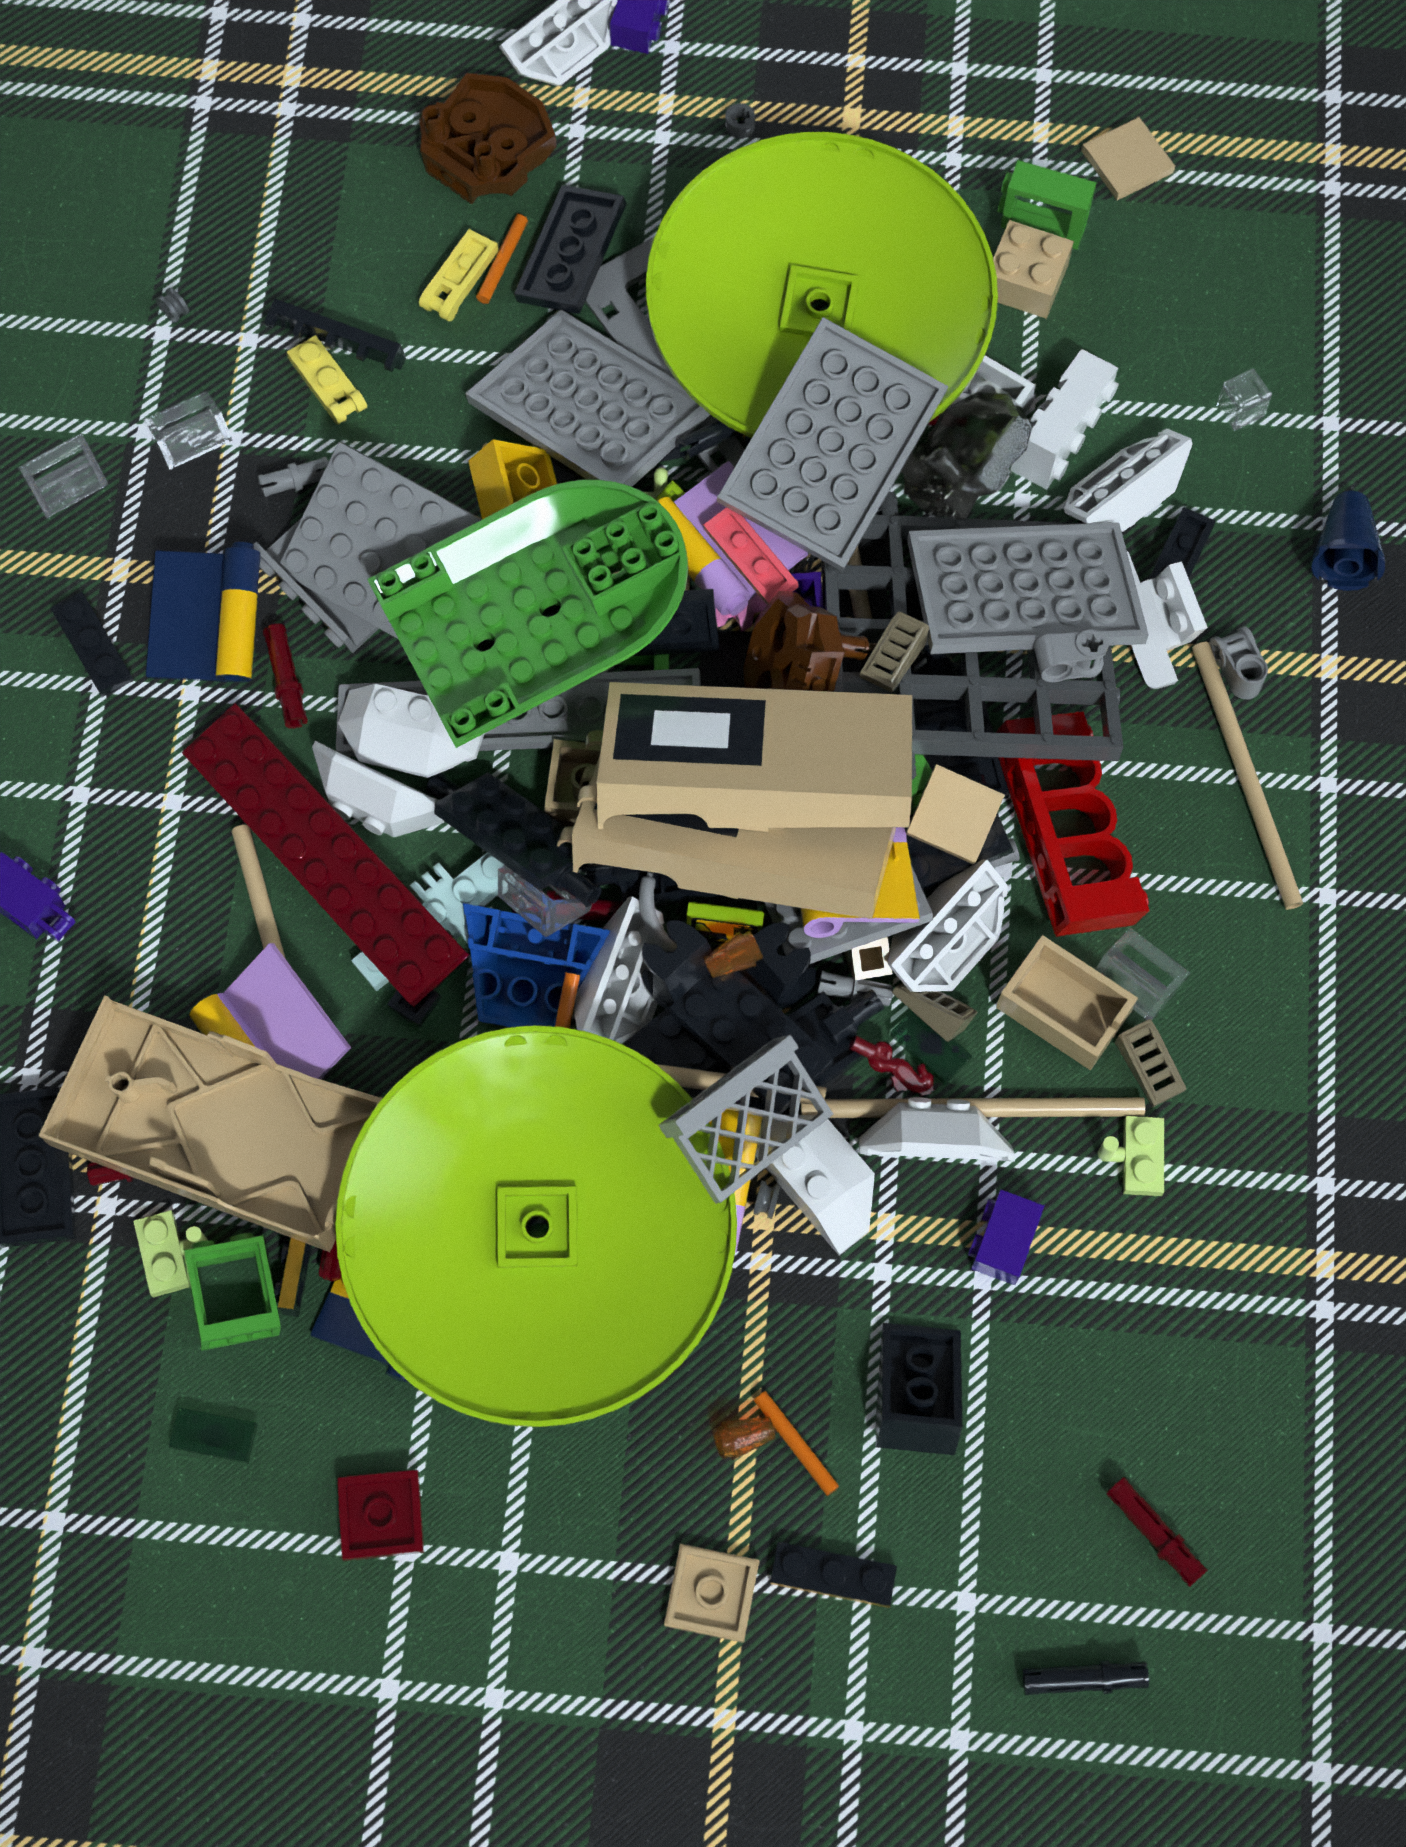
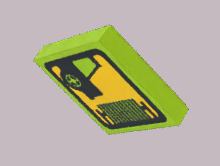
(722, 922)

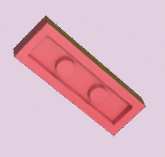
(750, 554)

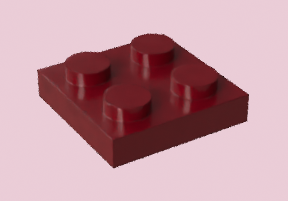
(380, 1515)

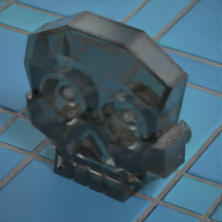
(966, 454)

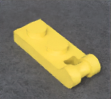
(458, 274)
(326, 379)

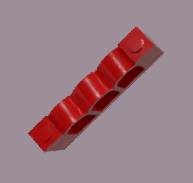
(1080, 906)

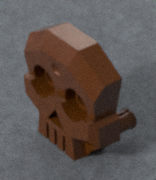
(473, 155)
(797, 647)

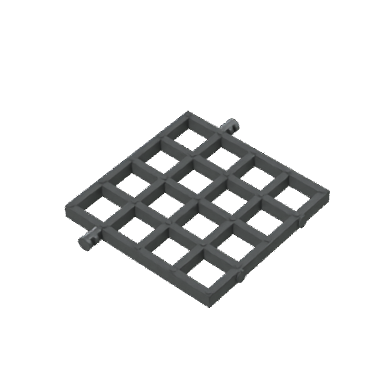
(970, 685)

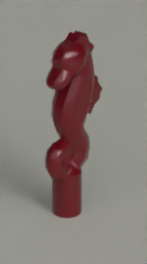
(903, 1074)

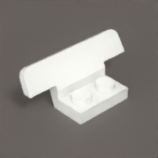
(1171, 621)

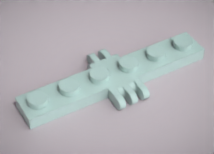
(445, 902)

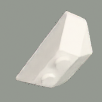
(560, 40)
(1131, 481)
(401, 732)
(372, 796)
(963, 929)
(613, 994)
(936, 1131)
(825, 1182)

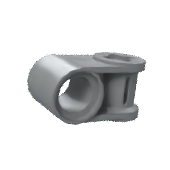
(1066, 656)
(1237, 656)

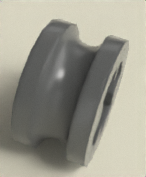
(740, 130)
(172, 305)
(767, 1199)

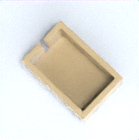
(1066, 1002)

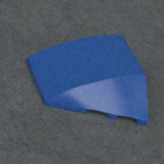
(521, 971)

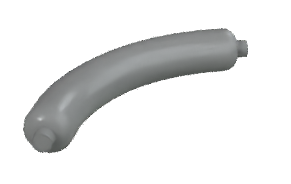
(649, 915)

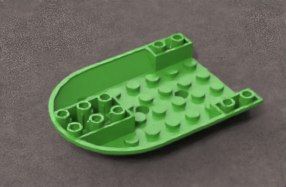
(502, 578)

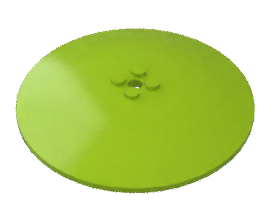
(806, 224)
(441, 1241)

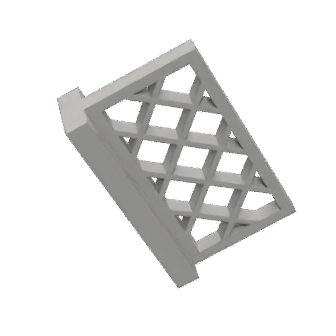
(724, 1094)

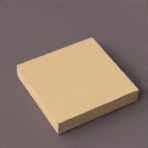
(1128, 158)
(955, 814)
(711, 1593)

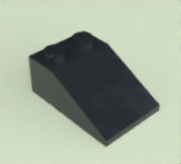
(919, 1389)

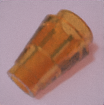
(733, 955)
(742, 1436)

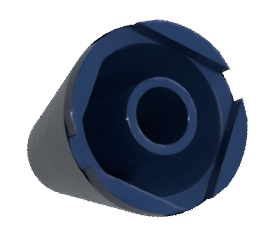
(1349, 545)

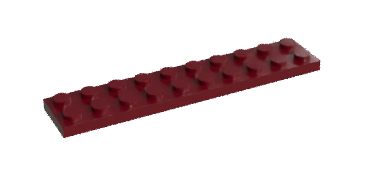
(325, 855)

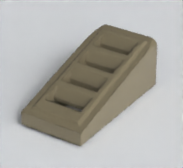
(906, 632)
(937, 1010)
(1154, 1043)

